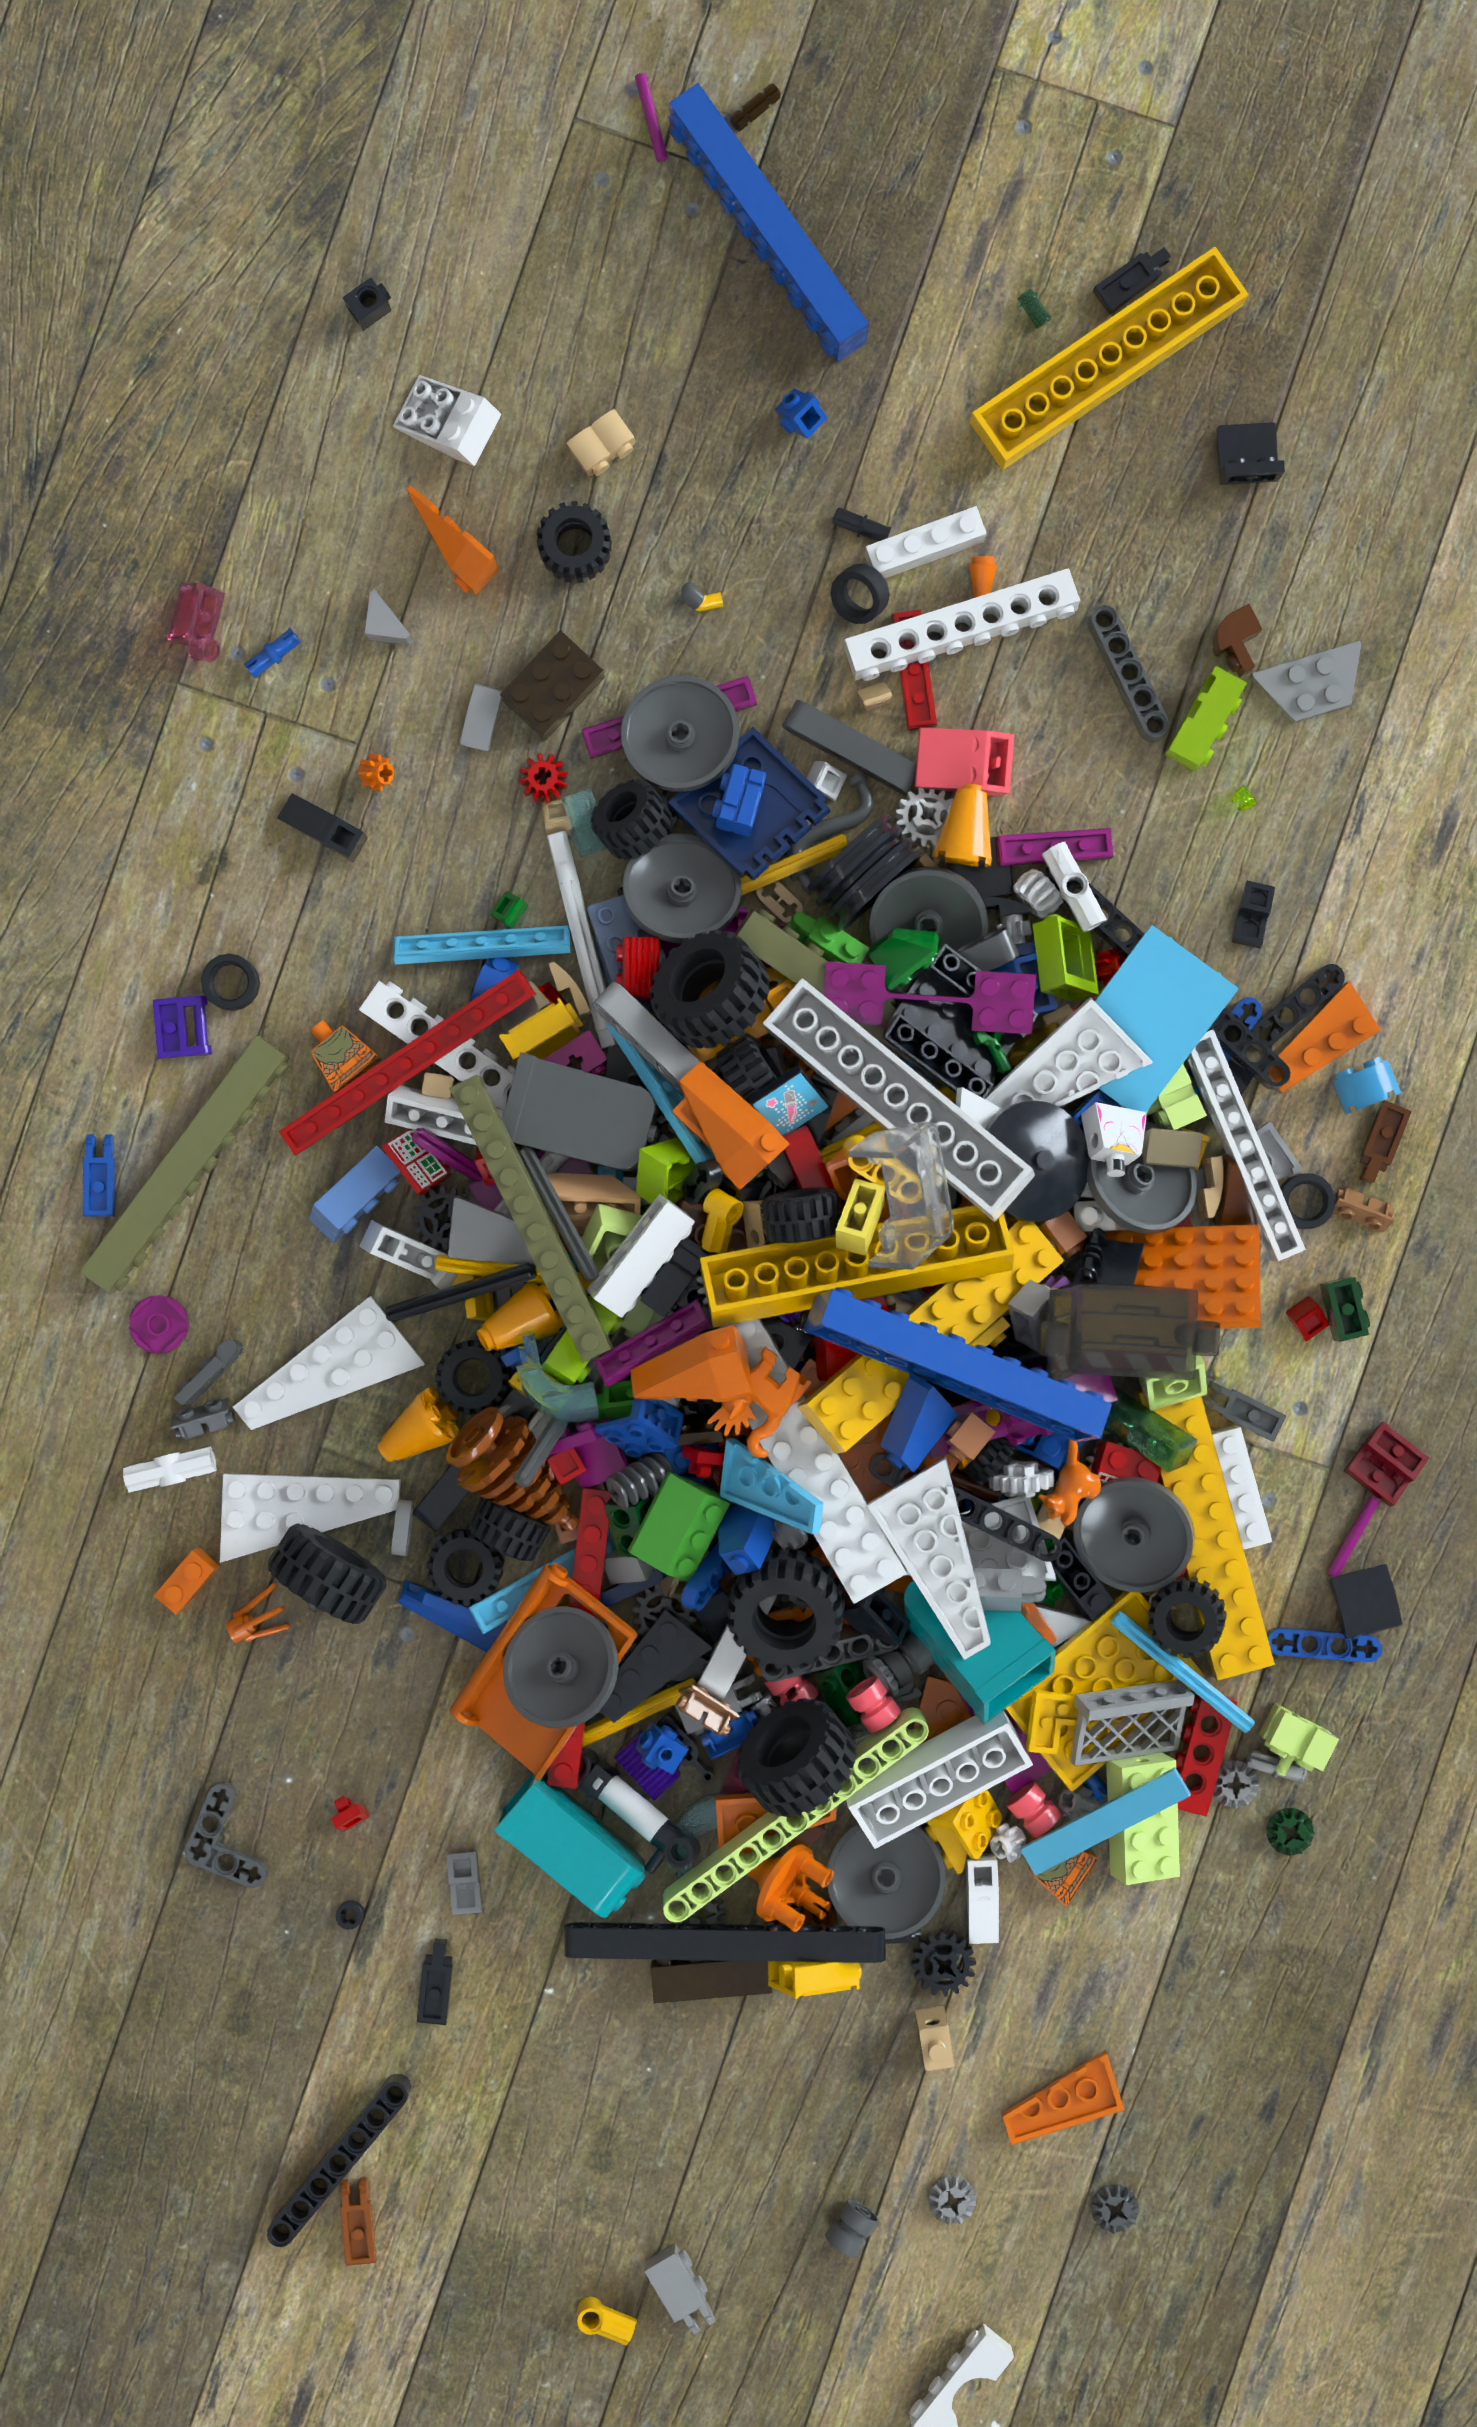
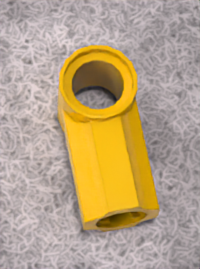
(722, 1215)
(608, 2323)

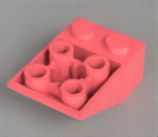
(963, 757)

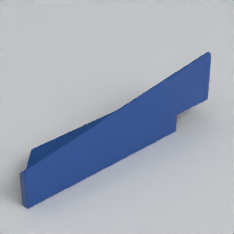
(449, 1616)

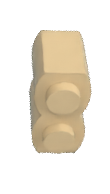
(601, 443)

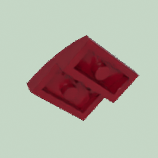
(1386, 1464)

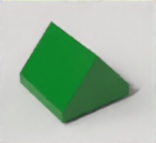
(509, 909)

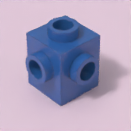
(800, 413)
(661, 1748)

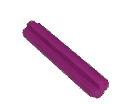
(446, 1153)

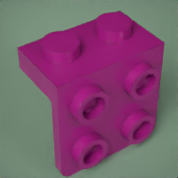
(594, 1451)

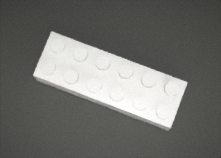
(938, 1777)

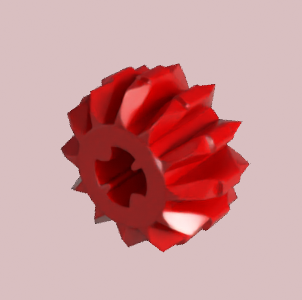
(552, 783)

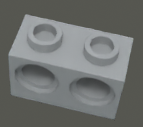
(1028, 1312)

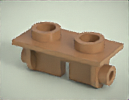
(1375, 1216)
(718, 1713)

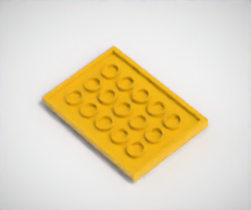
(1096, 1661)

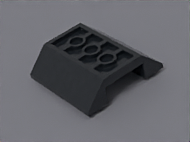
(940, 1032)

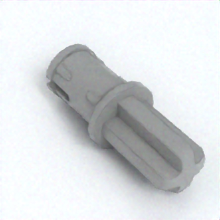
(1268, 1764)

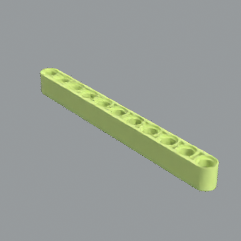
(786, 1827)

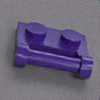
(172, 1027)

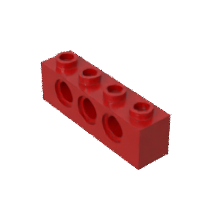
(1208, 1765)

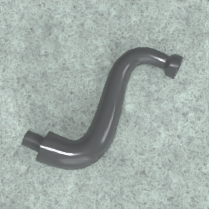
(833, 826)

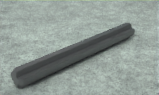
(559, 1215)
(542, 1448)

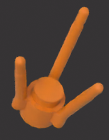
(243, 1626)

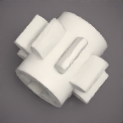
(1007, 1842)

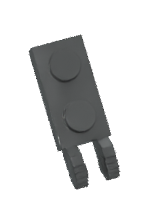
(209, 1372)
(1246, 1412)

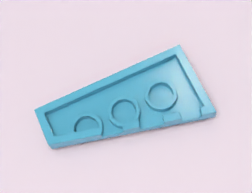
(767, 1490)

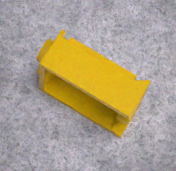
(543, 1031)
(813, 1977)

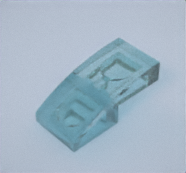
(579, 811)

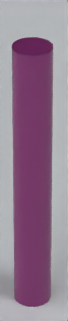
(651, 117)
(1353, 1536)

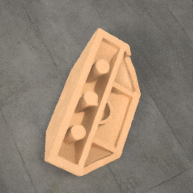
(584, 1191)

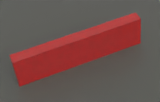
(916, 685)

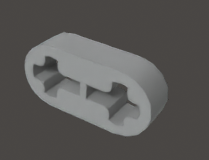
(402, 1527)

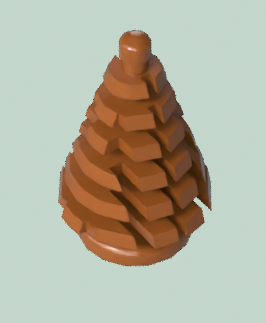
(491, 1456)

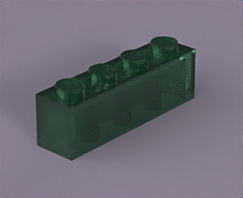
(1149, 1433)

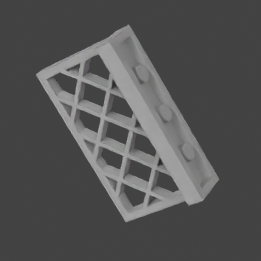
(1131, 1703)

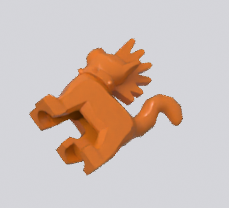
(769, 1395)

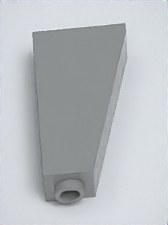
(485, 1235)

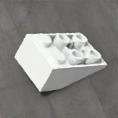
(448, 419)

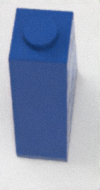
(916, 1424)
(744, 1539)

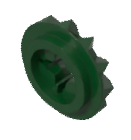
(1288, 1818)

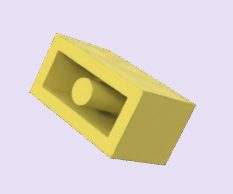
(860, 1217)

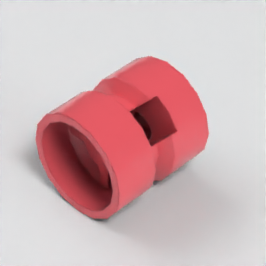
(782, 1688)
(876, 1708)
(1031, 1806)

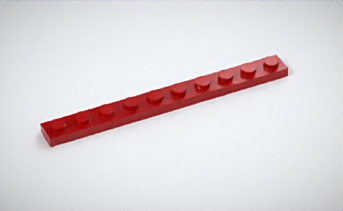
(407, 1062)
(588, 1573)

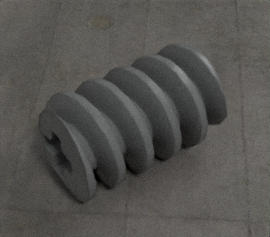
(638, 1480)

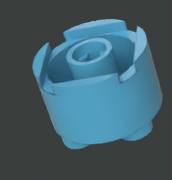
(1366, 1085)

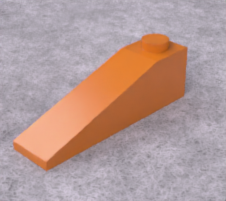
(465, 556)

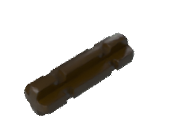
(755, 107)

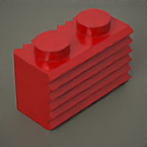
(638, 964)

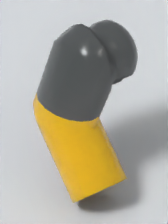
(698, 600)

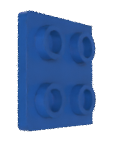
(648, 1429)

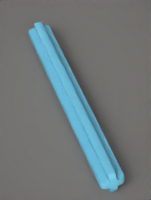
(1182, 1672)

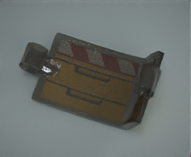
(1125, 1331)

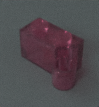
(196, 620)

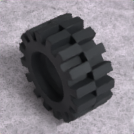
(989, 1460)

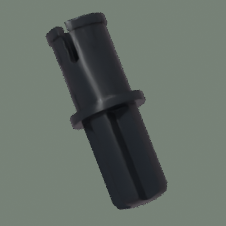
(860, 525)

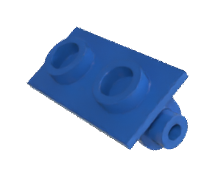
(722, 1744)

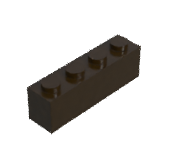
(707, 1979)

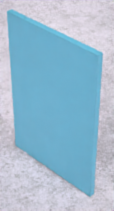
(1166, 1007)

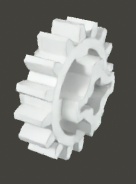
(927, 806)
(1022, 1478)

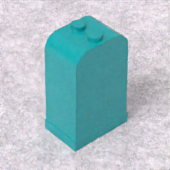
(995, 1675)
(571, 1845)

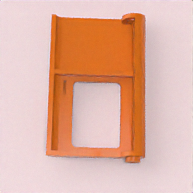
(485, 1696)

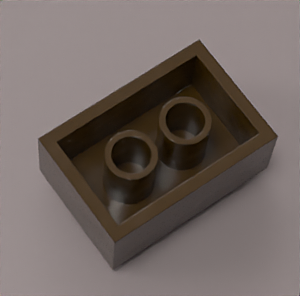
(552, 685)

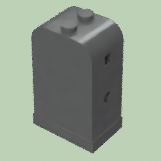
(579, 1114)

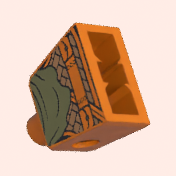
(341, 1055)
(1066, 1877)

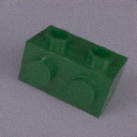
(1345, 1309)

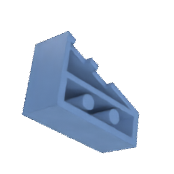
(355, 1194)

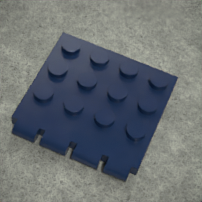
(781, 814)

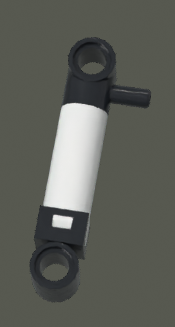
(604, 1783)

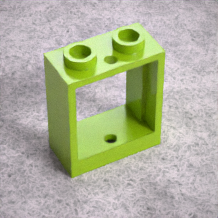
(1065, 959)

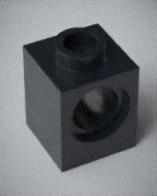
(368, 315)

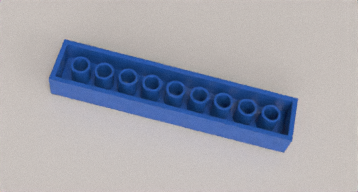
(767, 223)
(957, 1366)

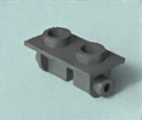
(189, 1420)

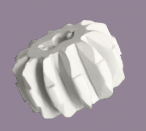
(1038, 893)

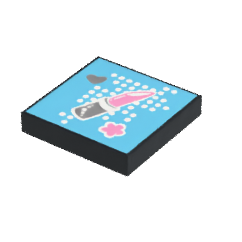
(789, 1101)

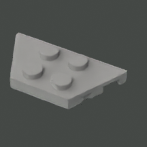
(1312, 683)

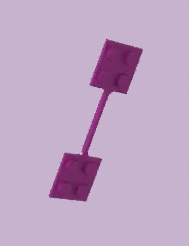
(999, 1000)

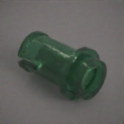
(1034, 308)

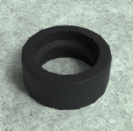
(876, 584)
(208, 978)
(1326, 1192)

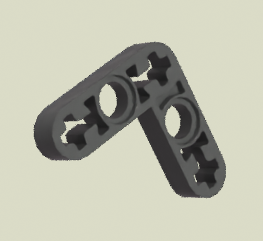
(215, 1849)

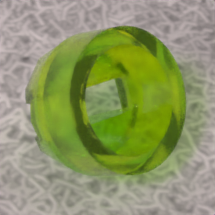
(1245, 798)

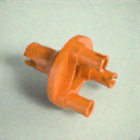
(784, 1882)

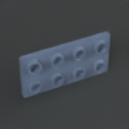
(610, 925)

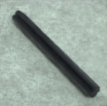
(461, 1292)

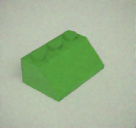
(679, 1526)

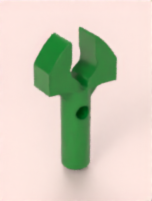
(996, 1050)

